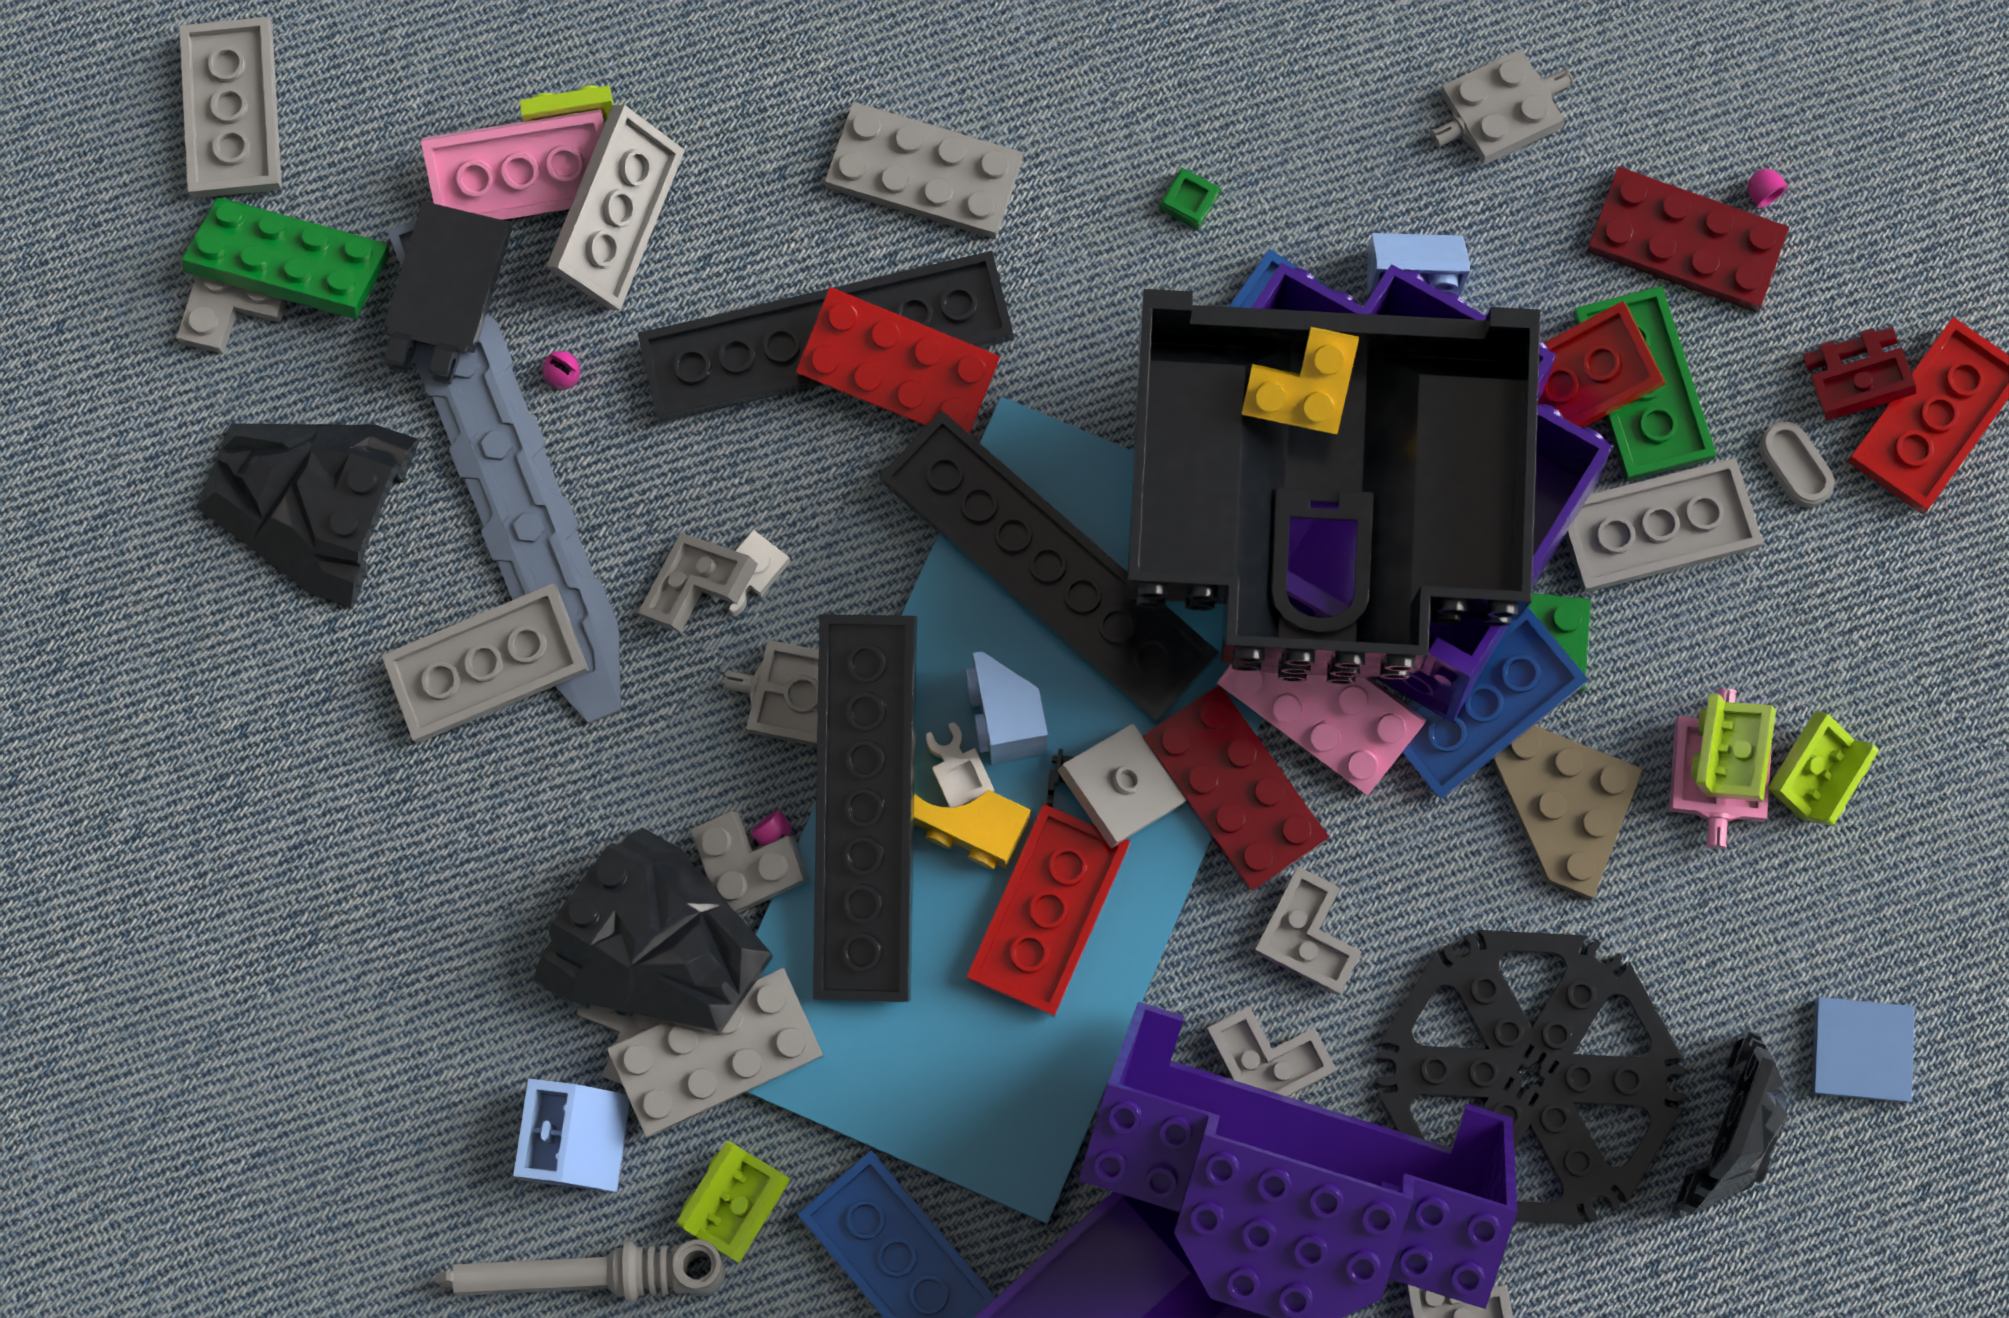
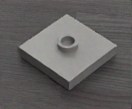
(1121, 785)

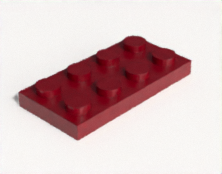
(1688, 239)
(1235, 788)

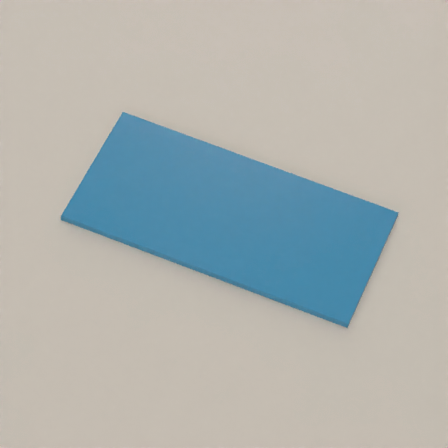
(959, 1071)

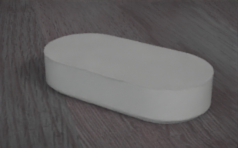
(1796, 464)

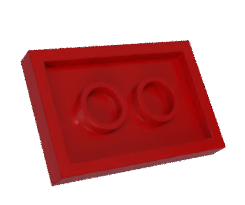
(1600, 367)

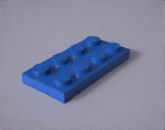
(1515, 691)
(893, 1247)

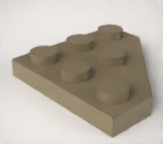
(1567, 804)

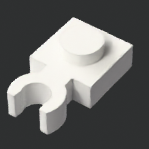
(770, 565)
(960, 774)

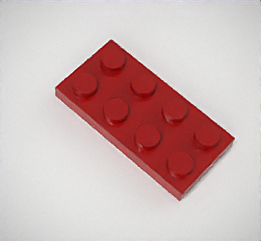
(896, 362)
(1929, 434)
(1047, 911)

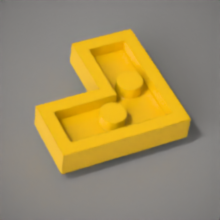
(1309, 398)

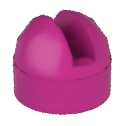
(1766, 187)
(557, 378)
(771, 828)

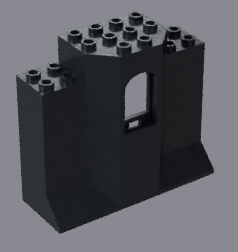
(1424, 461)

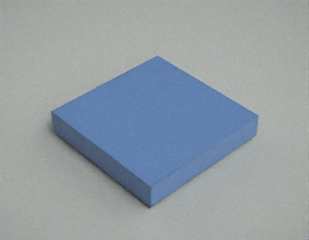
(1863, 1050)

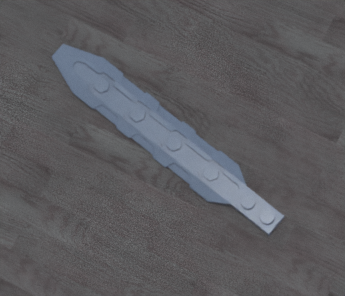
(520, 502)

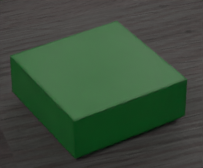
(1189, 198)

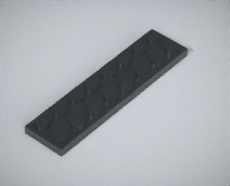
(759, 347)
(1047, 566)
(865, 807)

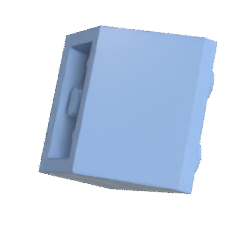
(1437, 258)
(1011, 711)
(572, 1135)

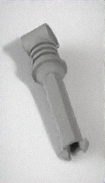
(625, 1272)

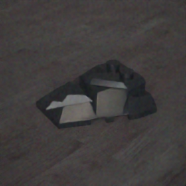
(307, 497)
(651, 940)
(1746, 1131)

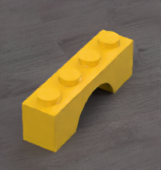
(985, 827)

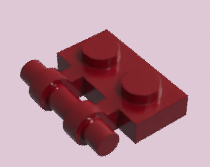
(1861, 383)

